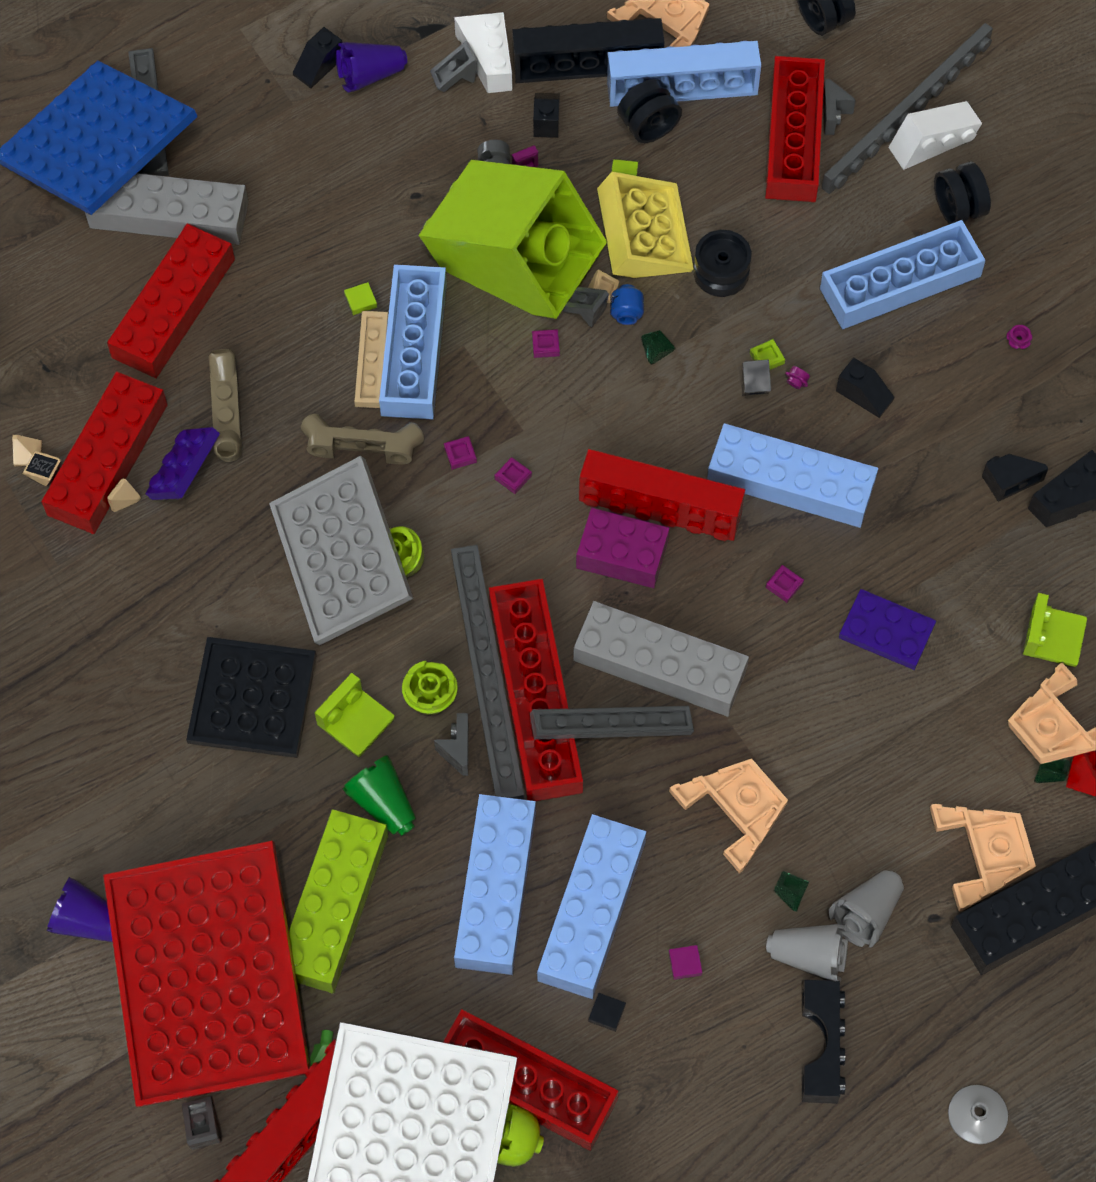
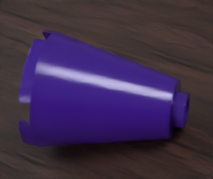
(367, 63)
(80, 913)

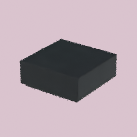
(607, 1012)

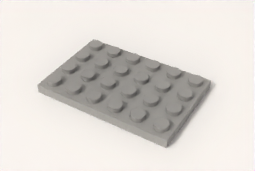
(340, 551)

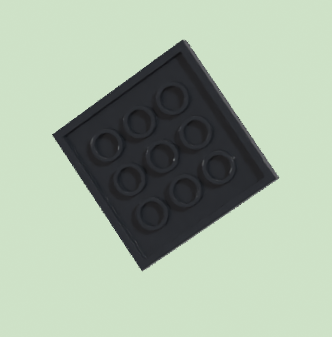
(251, 697)

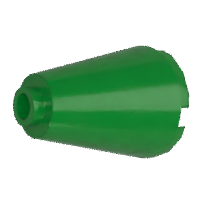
(382, 796)

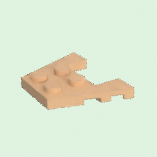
(679, 17)
(1047, 725)
(747, 800)
(997, 847)

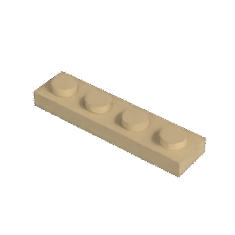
(370, 358)

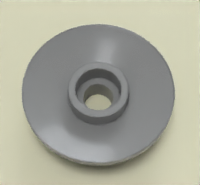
(969, 1125)

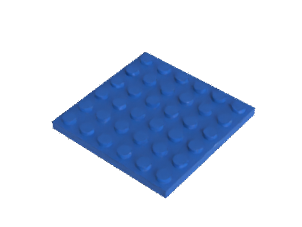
(95, 136)

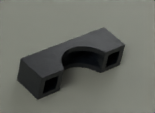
(822, 1005)

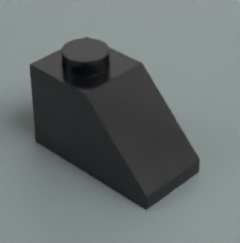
(317, 57)
(546, 115)
(864, 388)
(1012, 475)

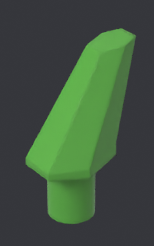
(319, 1049)

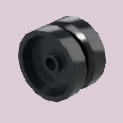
(825, 15)
(649, 111)
(962, 193)
(722, 263)

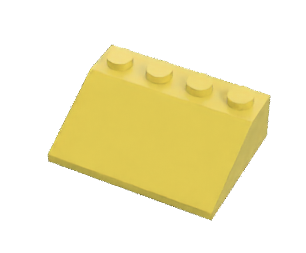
(644, 226)

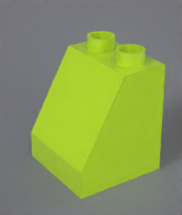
(515, 235)

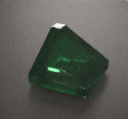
(656, 346)
(1052, 771)
(791, 889)

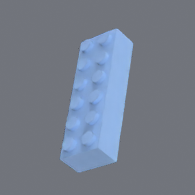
(688, 71)
(902, 274)
(413, 342)
(793, 475)
(495, 884)
(591, 906)

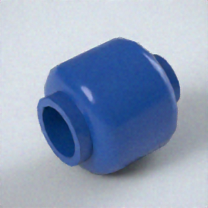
(627, 304)

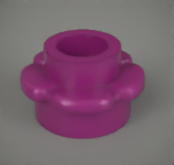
(1022, 332)
(797, 377)

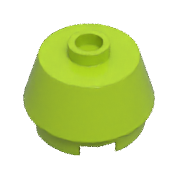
(408, 549)
(429, 687)

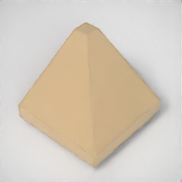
(604, 282)
(24, 448)
(122, 496)

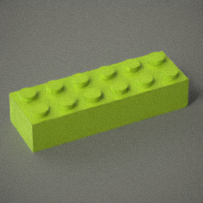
(335, 898)

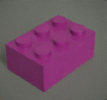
(622, 548)

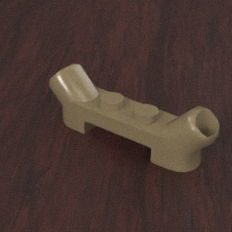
(225, 404)
(396, 446)

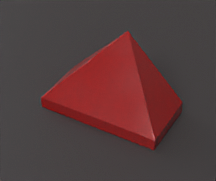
(1083, 773)

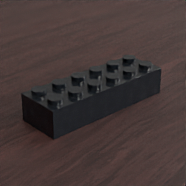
(578, 49)
(1029, 911)

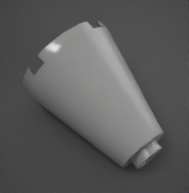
(868, 908)
(811, 949)

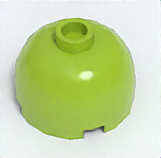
(519, 1138)

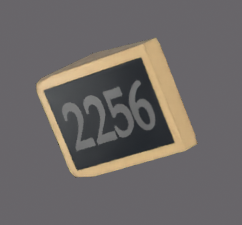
(41, 467)

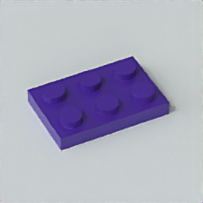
(182, 463)
(887, 629)

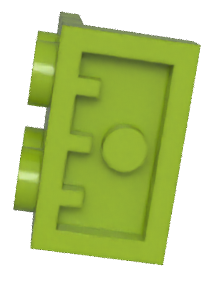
(1054, 633)
(353, 716)

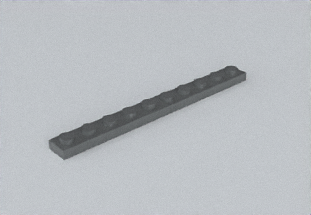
(914, 102)
(487, 673)

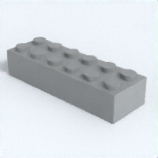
(167, 204)
(660, 658)

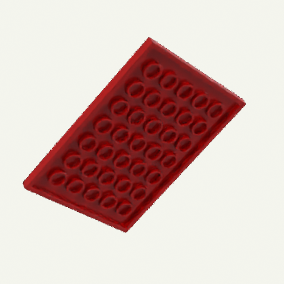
(206, 974)

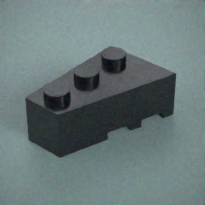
(1067, 494)

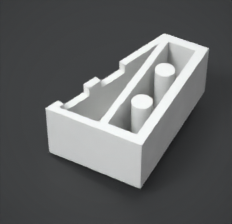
(490, 46)
(934, 132)

